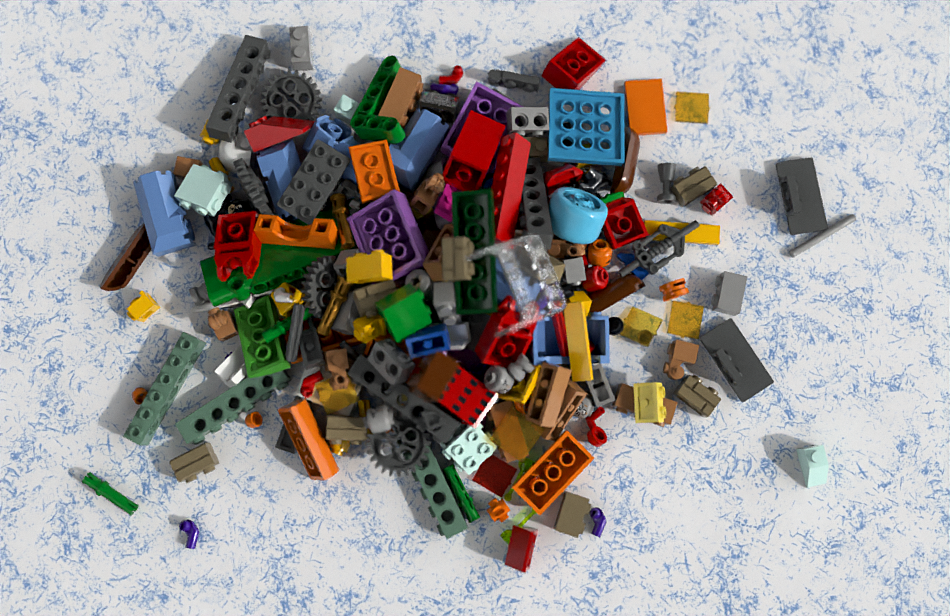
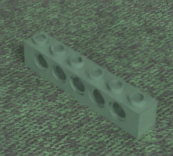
(164, 389)
(189, 425)
(457, 523)

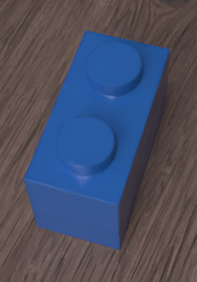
(428, 340)

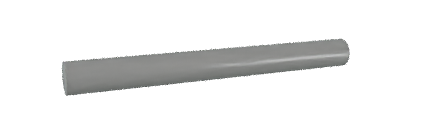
(821, 236)

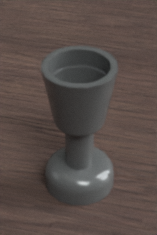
(666, 175)

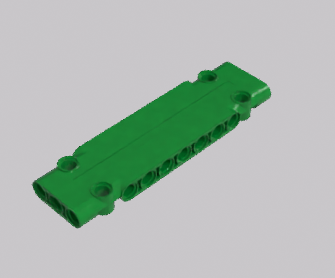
(276, 266)

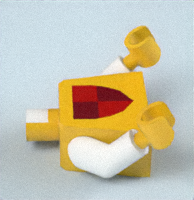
(285, 297)

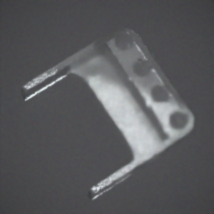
(529, 278)

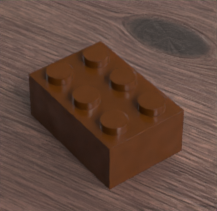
(433, 377)

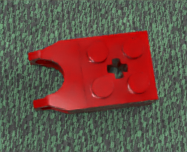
(237, 244)
(507, 347)

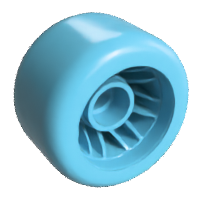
(576, 215)

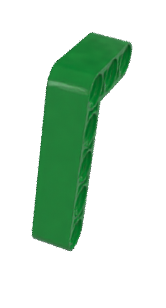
(366, 119)

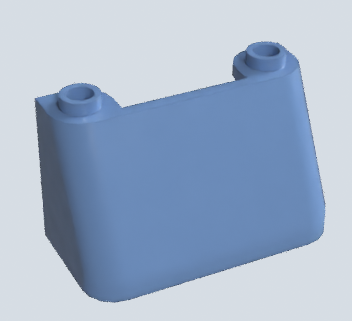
(545, 346)

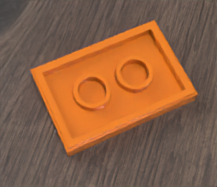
(646, 106)
(373, 170)

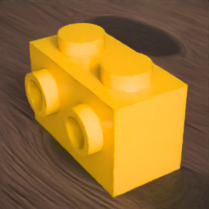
(369, 267)

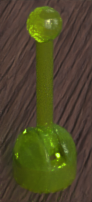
(523, 466)
(507, 533)

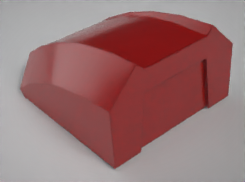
(561, 177)
(623, 223)

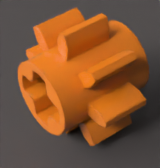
(498, 510)

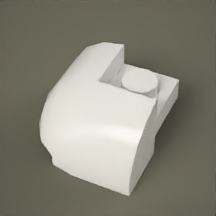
(235, 150)

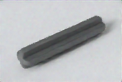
(295, 332)

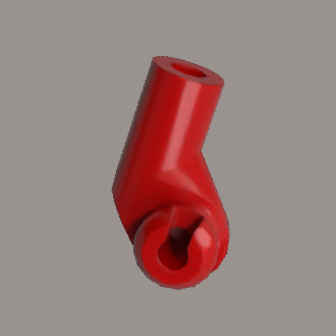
(454, 77)
(309, 383)

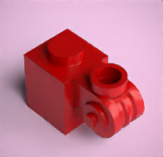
(715, 199)

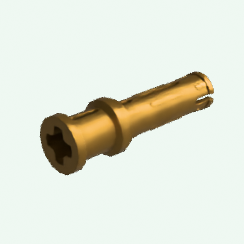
(341, 213)
(338, 296)

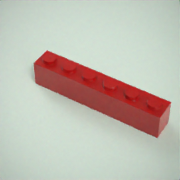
(508, 184)

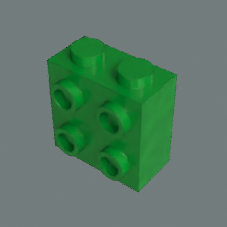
(404, 312)

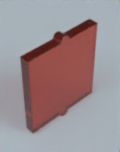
(495, 475)

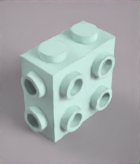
(203, 190)
(468, 447)

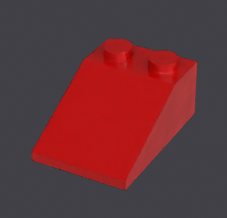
(573, 66)
(274, 130)

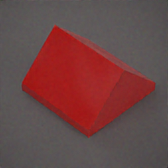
(521, 548)

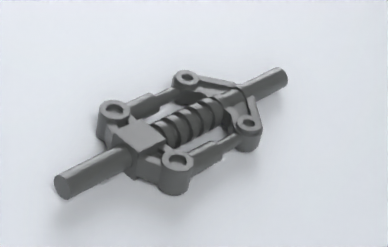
(644, 258)

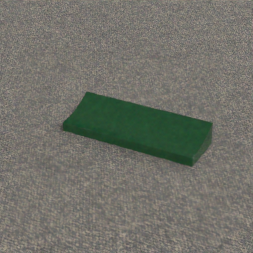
(475, 220)

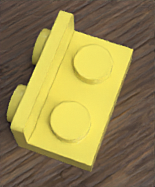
(649, 402)

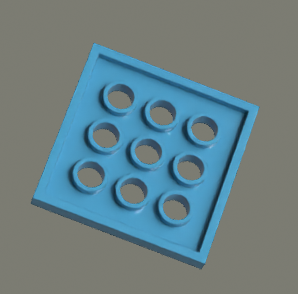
(577, 153)

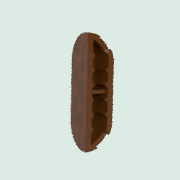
(624, 174)
(127, 261)
(615, 291)

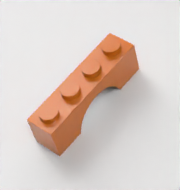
(274, 230)

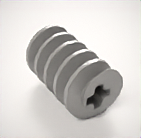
(421, 279)

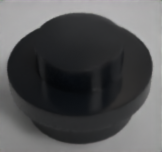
(615, 326)

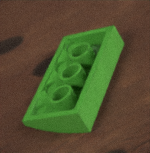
(259, 356)

